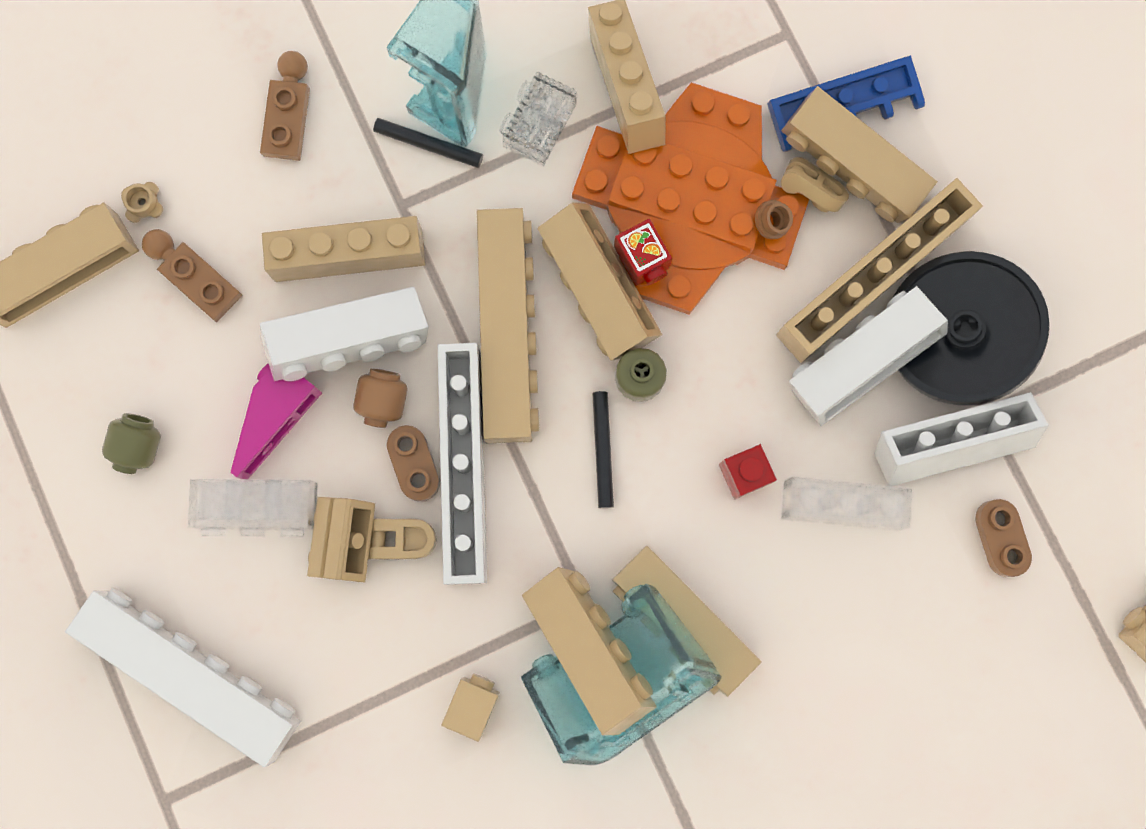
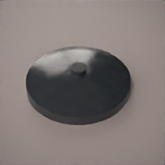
(992, 332)

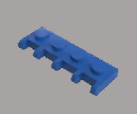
(857, 93)

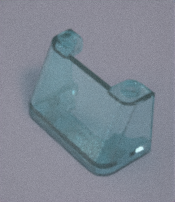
(449, 58)
(660, 652)

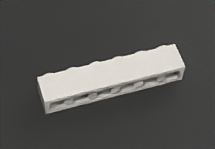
(462, 464)
(184, 676)

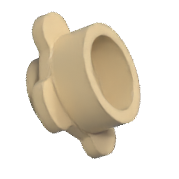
(136, 192)

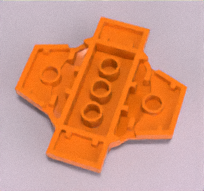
(695, 191)

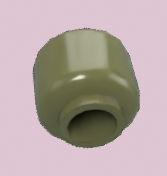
(640, 361)
(131, 443)

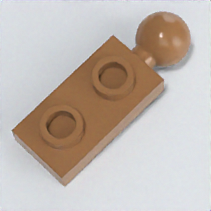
(286, 109)
(191, 274)

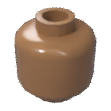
(380, 397)

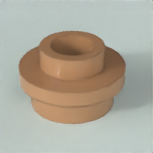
(781, 217)

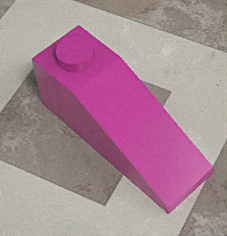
(269, 418)

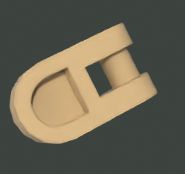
(815, 184)
(413, 539)

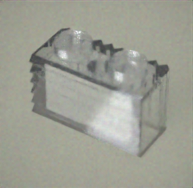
(538, 118)

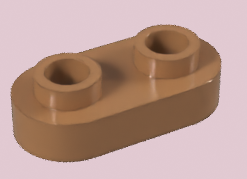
(413, 462)
(999, 539)

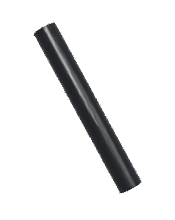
(428, 142)
(603, 449)

